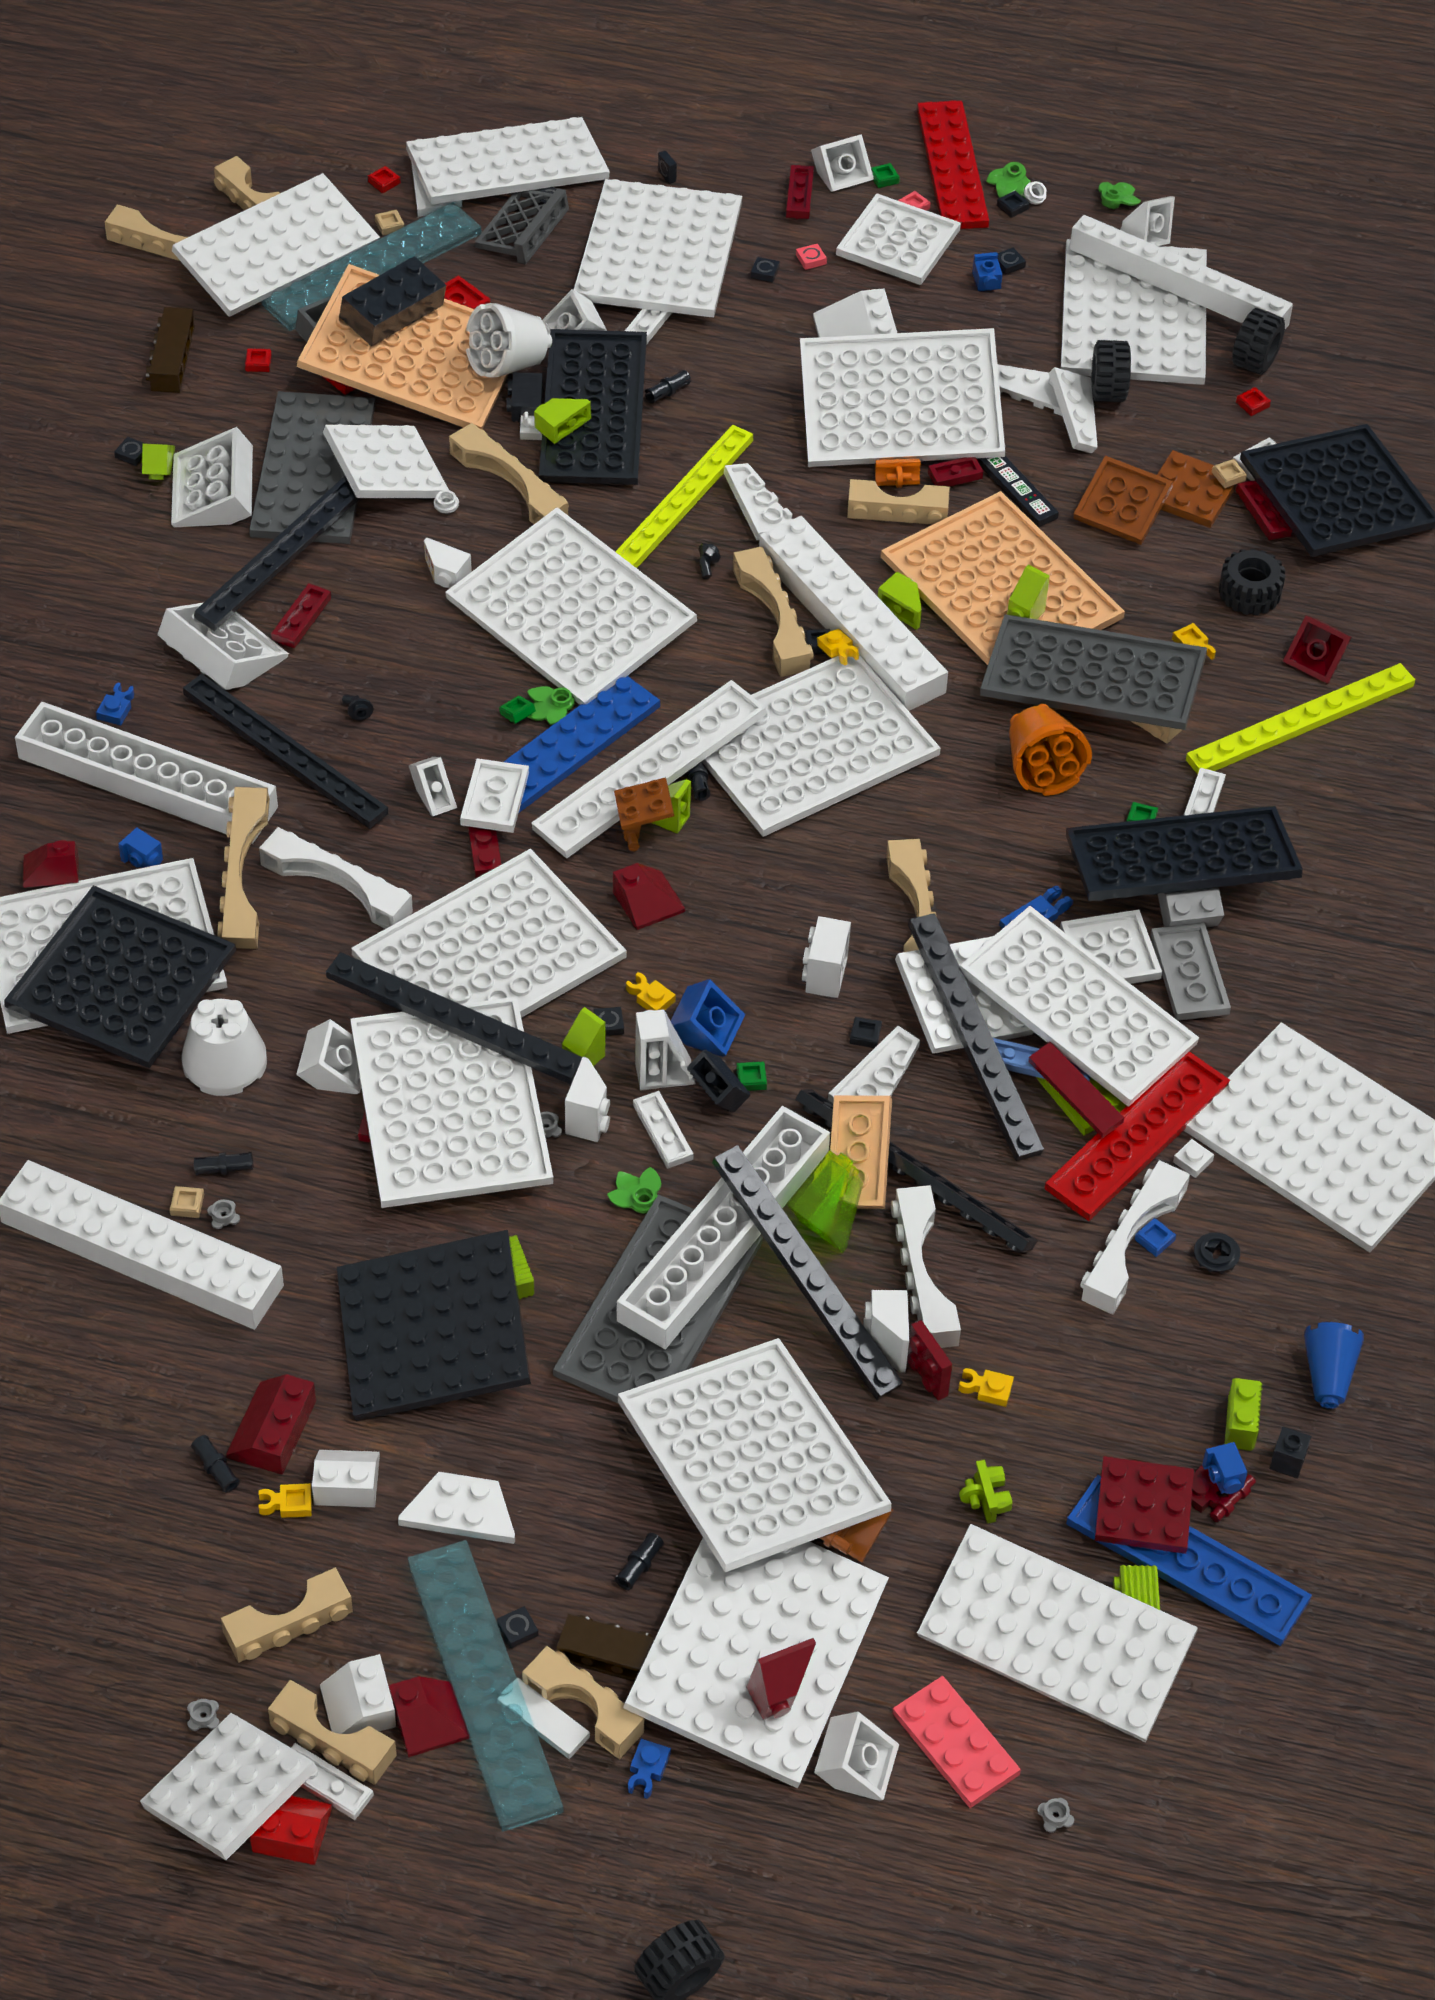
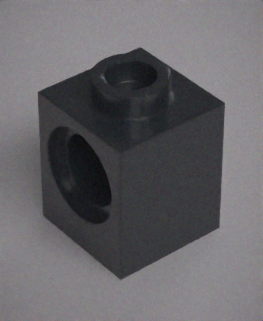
(1290, 1452)

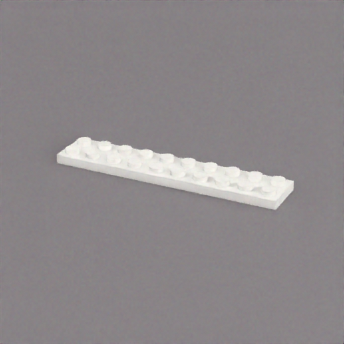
(665, 754)

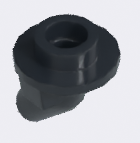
(708, 554)
(358, 708)

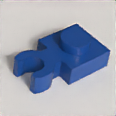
(115, 708)
(648, 1764)

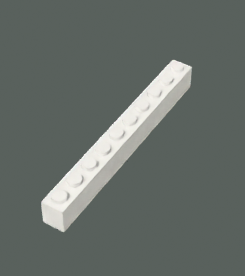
(1173, 272)

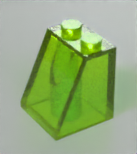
(829, 1199)

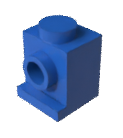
(987, 271)
(140, 849)
(1225, 1467)

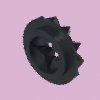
(1208, 1244)

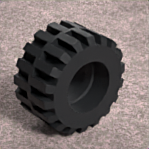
(1258, 341)
(1111, 370)
(1251, 581)
(679, 1961)

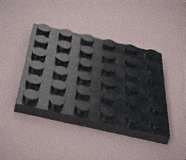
(1339, 489)
(120, 976)
(432, 1325)

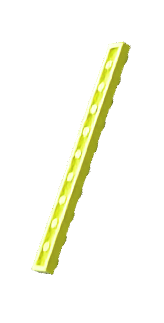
(684, 495)
(1301, 719)

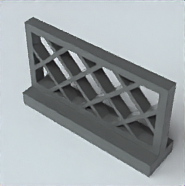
(537, 228)

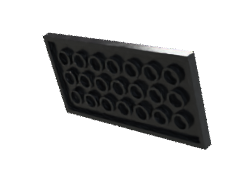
(611, 375)
(1183, 853)

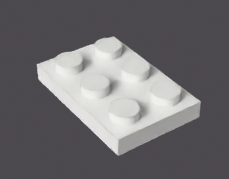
(494, 795)

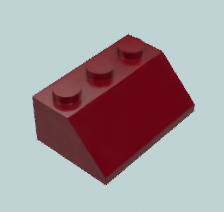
(273, 1423)

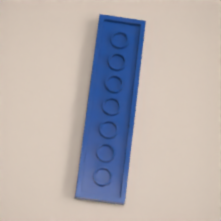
(582, 736)
(1211, 1575)

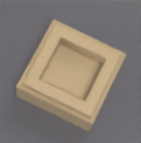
(389, 222)
(1229, 473)
(187, 1202)

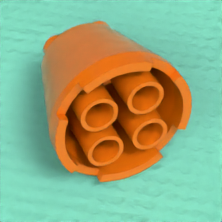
(1047, 750)

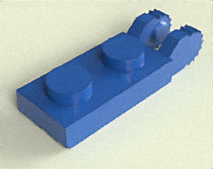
(1043, 906)

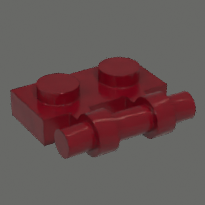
(1206, 1494)

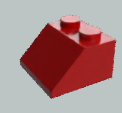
(293, 1830)

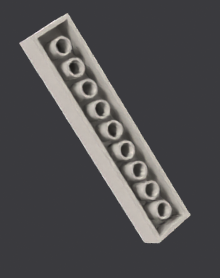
(845, 602)
(133, 767)
(718, 1232)
(141, 1244)

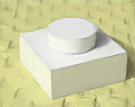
(1193, 1158)

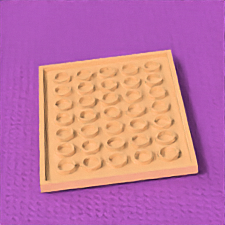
(415, 367)
(974, 563)

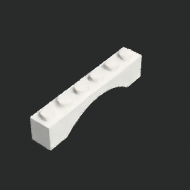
(293, 856)
(1160, 1195)
(915, 1215)

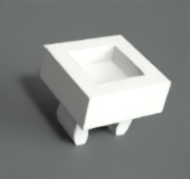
(528, 429)

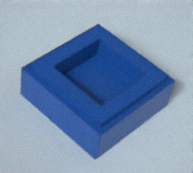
(1155, 1237)

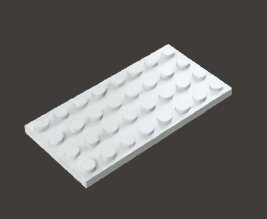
(507, 160)
(274, 244)
(1079, 1005)
(1057, 1632)

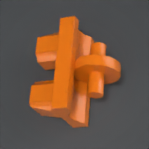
(897, 472)

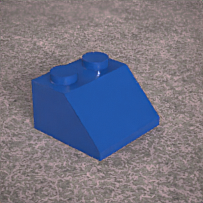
(707, 1018)

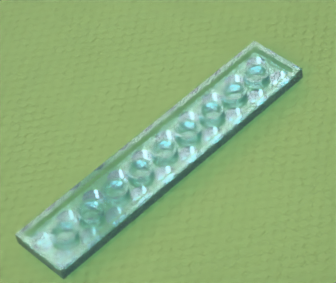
(423, 239)
(485, 1686)

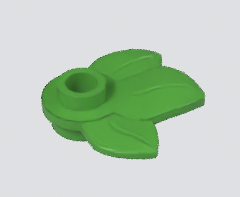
(1008, 181)
(1117, 194)
(550, 703)
(633, 1190)

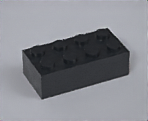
(392, 301)

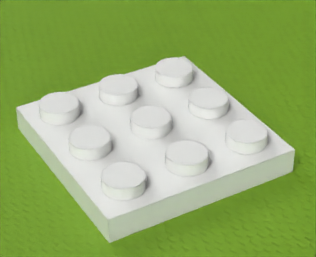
(1118, 942)

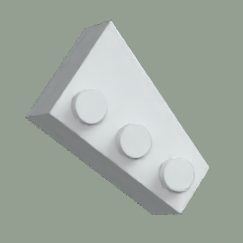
(660, 1053)

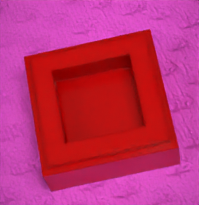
(384, 179)
(258, 360)
(1253, 401)

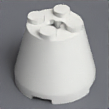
(505, 340)
(223, 1048)

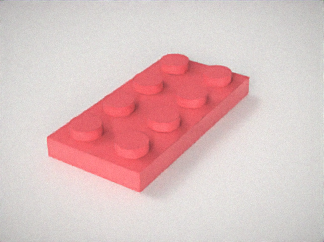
(956, 1741)

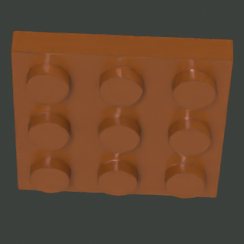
(1195, 489)
(1123, 500)

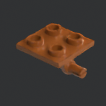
(642, 805)
(858, 1538)

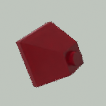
(1317, 649)
(51, 864)
(645, 895)
(778, 1679)
(427, 1714)

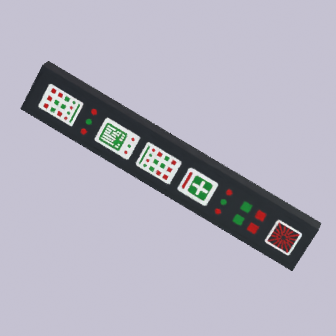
(1019, 489)

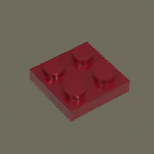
(929, 1360)

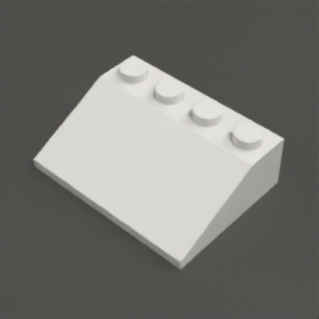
(858, 314)
(213, 481)
(228, 655)

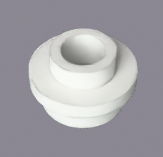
(1039, 189)
(446, 501)

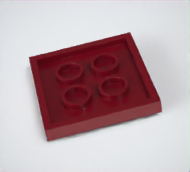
(1144, 1505)

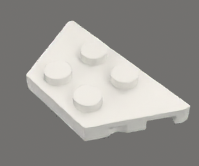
(460, 1507)

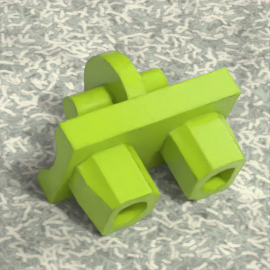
(986, 1479)

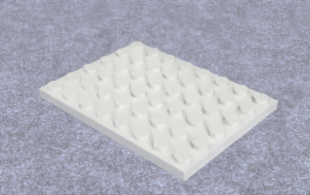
(658, 248)
(1107, 304)
(901, 397)
(571, 606)
(818, 744)
(35, 916)
(498, 939)
(447, 1110)
(1322, 1136)
(753, 1454)
(732, 1618)

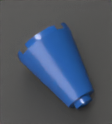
(1332, 1360)

